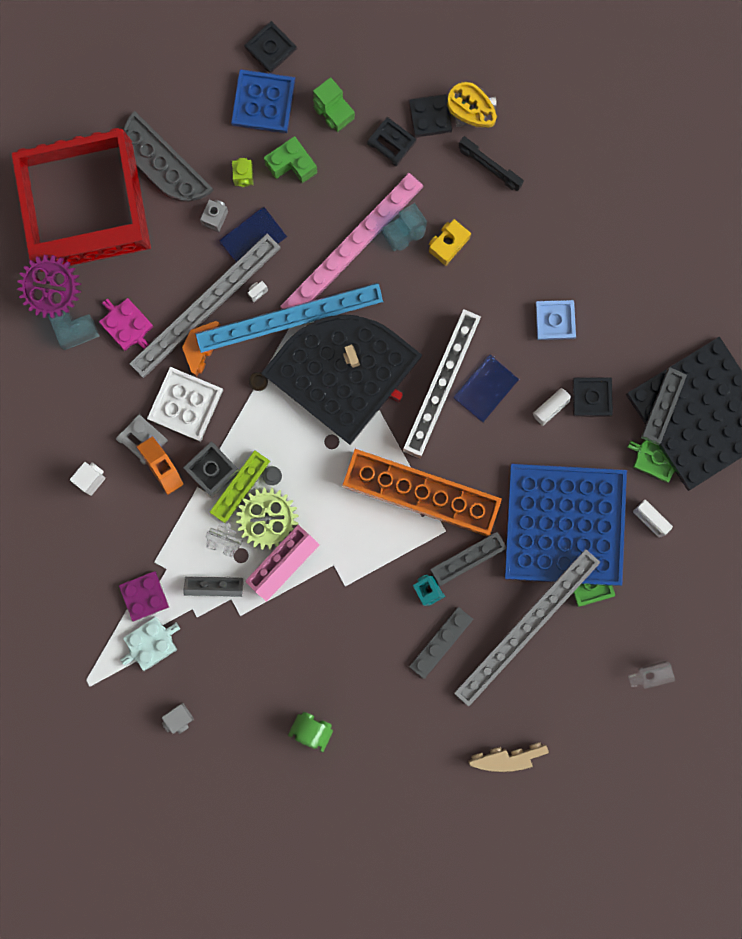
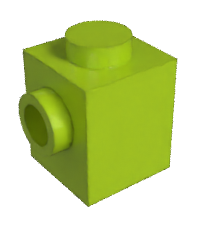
(242, 172)

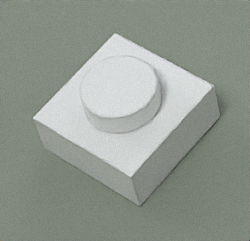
(257, 291)

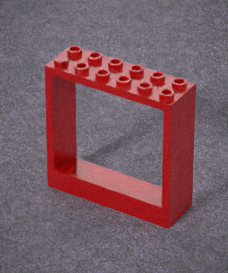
(91, 245)

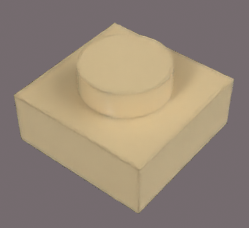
(350, 356)

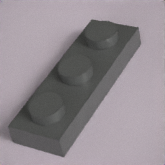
(213, 586)

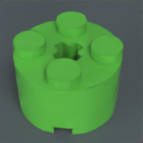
(311, 732)

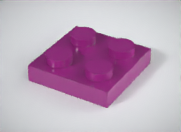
(144, 596)

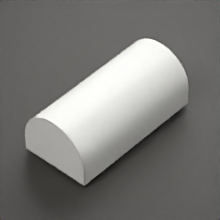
(552, 406)
(652, 518)

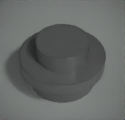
(272, 475)

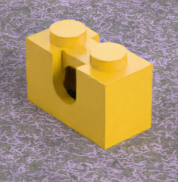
(443, 251)

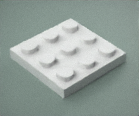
(185, 404)

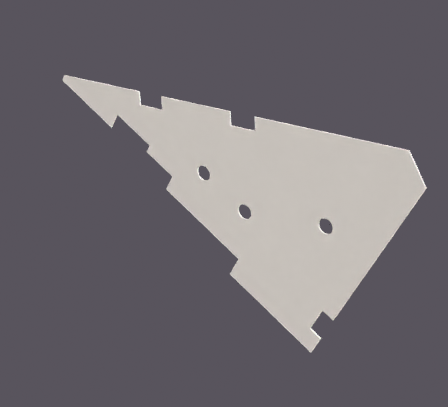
(351, 528)

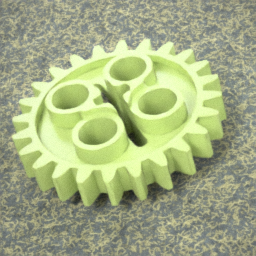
(266, 501)

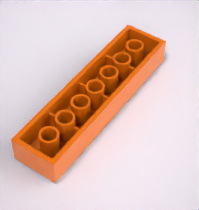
(421, 492)

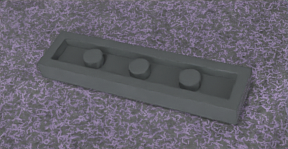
(663, 406)
(468, 559)
(441, 643)

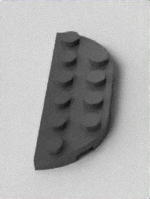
(163, 163)

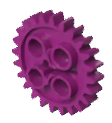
(46, 303)

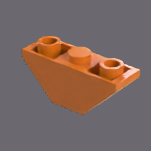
(191, 349)
(160, 465)

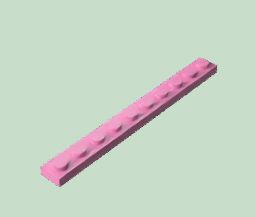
(355, 242)

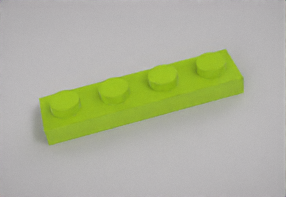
(240, 486)

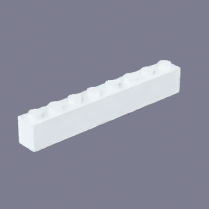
(441, 384)

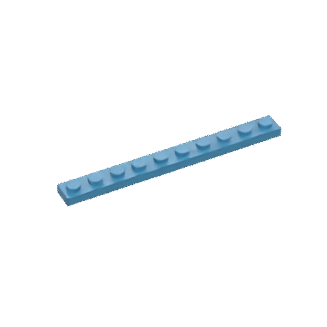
(288, 317)

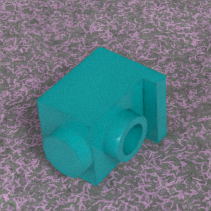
(421, 588)

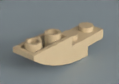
(500, 761)

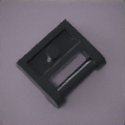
(394, 136)

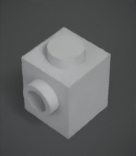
(214, 215)
(177, 719)

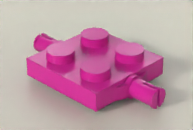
(126, 324)

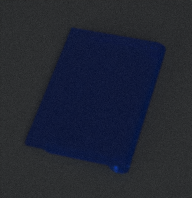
(250, 232)
(486, 388)

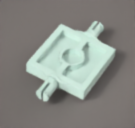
(150, 643)

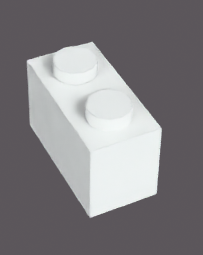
(88, 478)

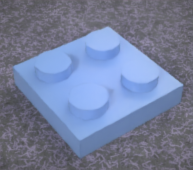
(555, 320)

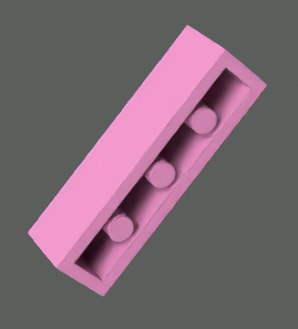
(282, 563)

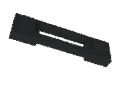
(470, 149)

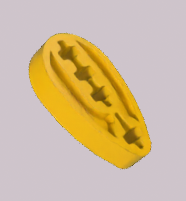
(475, 95)

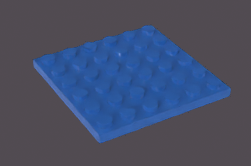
(561, 514)

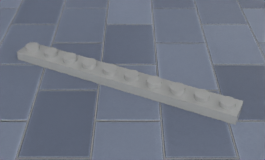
(205, 305)
(527, 627)

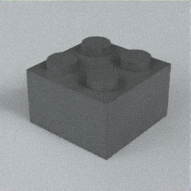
(211, 469)

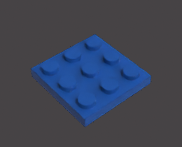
(263, 101)

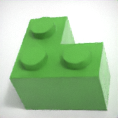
(330, 102)
(291, 156)

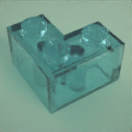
(407, 227)
(73, 332)

